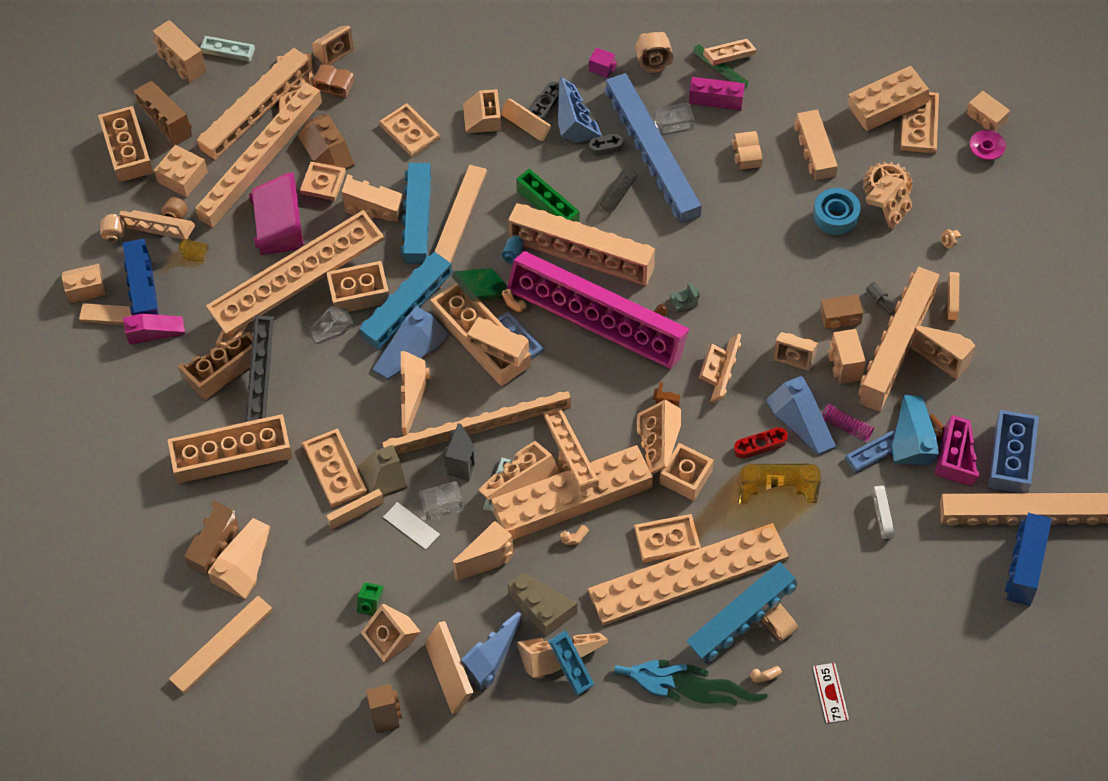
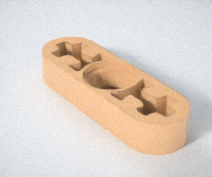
(953, 296)

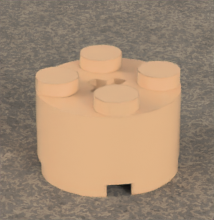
(654, 51)

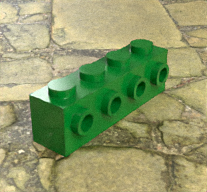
(545, 197)

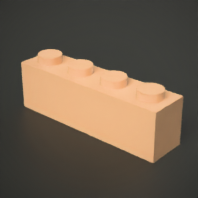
(816, 145)

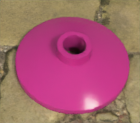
(987, 139)

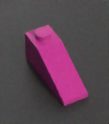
(152, 327)

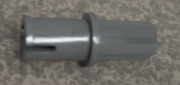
(881, 298)

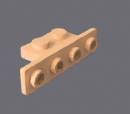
(718, 366)

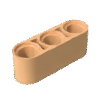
(780, 622)

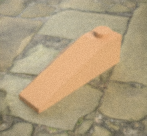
(414, 384)
(239, 563)
(540, 659)

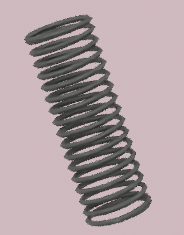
(617, 188)

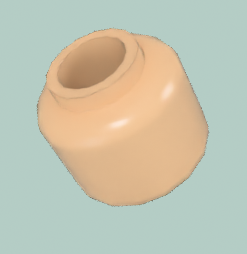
(112, 228)

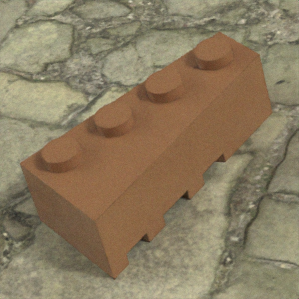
(218, 368)

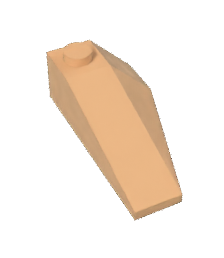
(659, 432)
(530, 466)

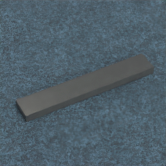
(259, 368)

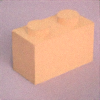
(988, 111)

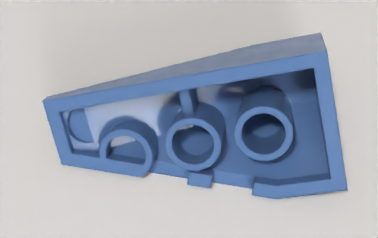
(799, 411)

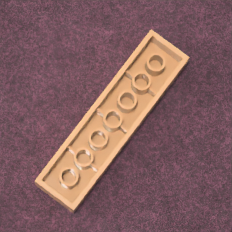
(582, 244)
(897, 339)
(561, 499)

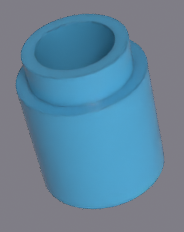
(513, 248)

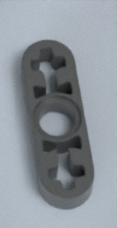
(546, 95)

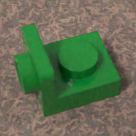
(369, 598)

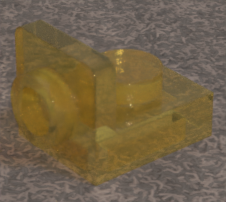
(193, 250)

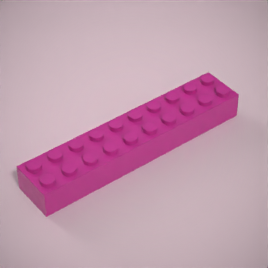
(597, 309)

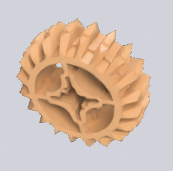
(880, 171)

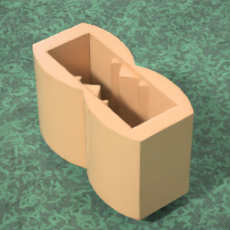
(747, 150)

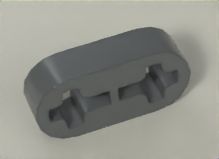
(605, 144)

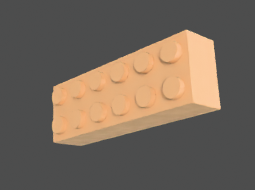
(458, 315)
(229, 449)

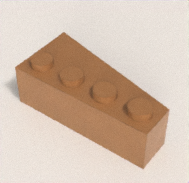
(164, 112)

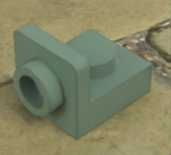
(685, 299)

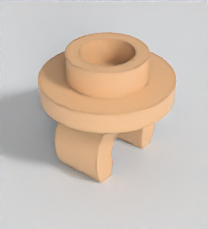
(949, 237)

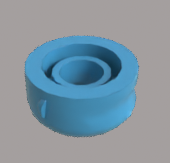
(839, 201)

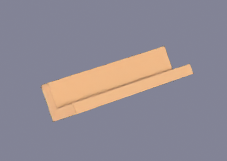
(157, 224)

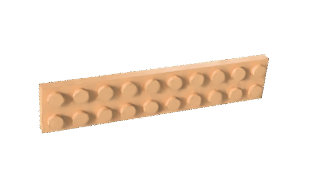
(295, 272)
(687, 574)

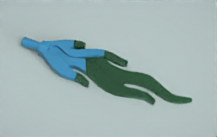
(678, 677)

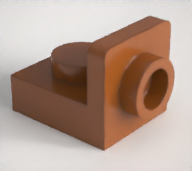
(671, 397)

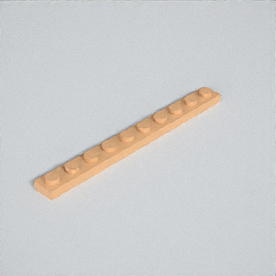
(480, 423)

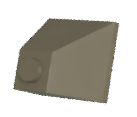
(382, 471)

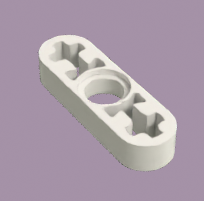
(883, 512)

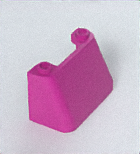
(277, 215)

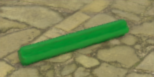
(722, 68)

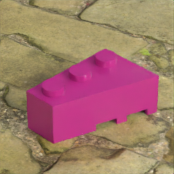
(956, 452)

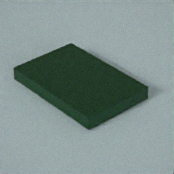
(480, 284)

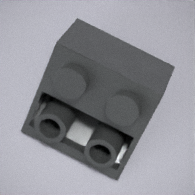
(460, 454)

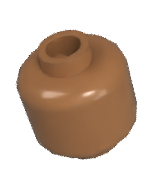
(174, 208)

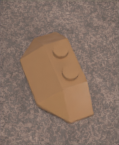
(325, 142)

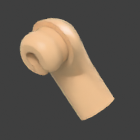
(513, 304)
(574, 538)
(767, 675)

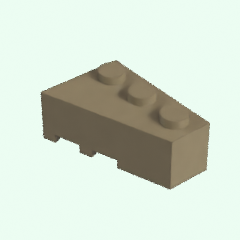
(541, 603)

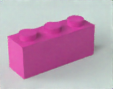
(716, 93)

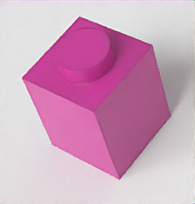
(602, 62)

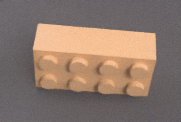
(888, 98)
(125, 144)

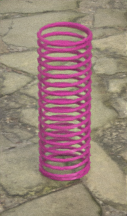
(832, 412)

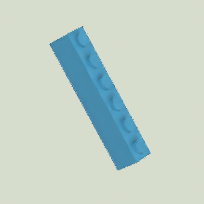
(417, 213)
(410, 293)
(742, 612)

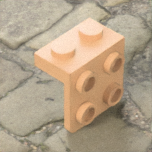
(893, 198)

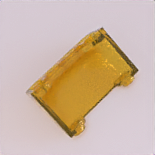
(803, 476)

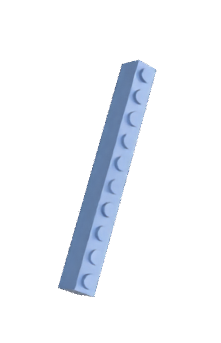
(653, 148)

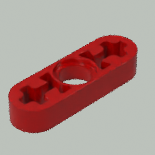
(754, 449)

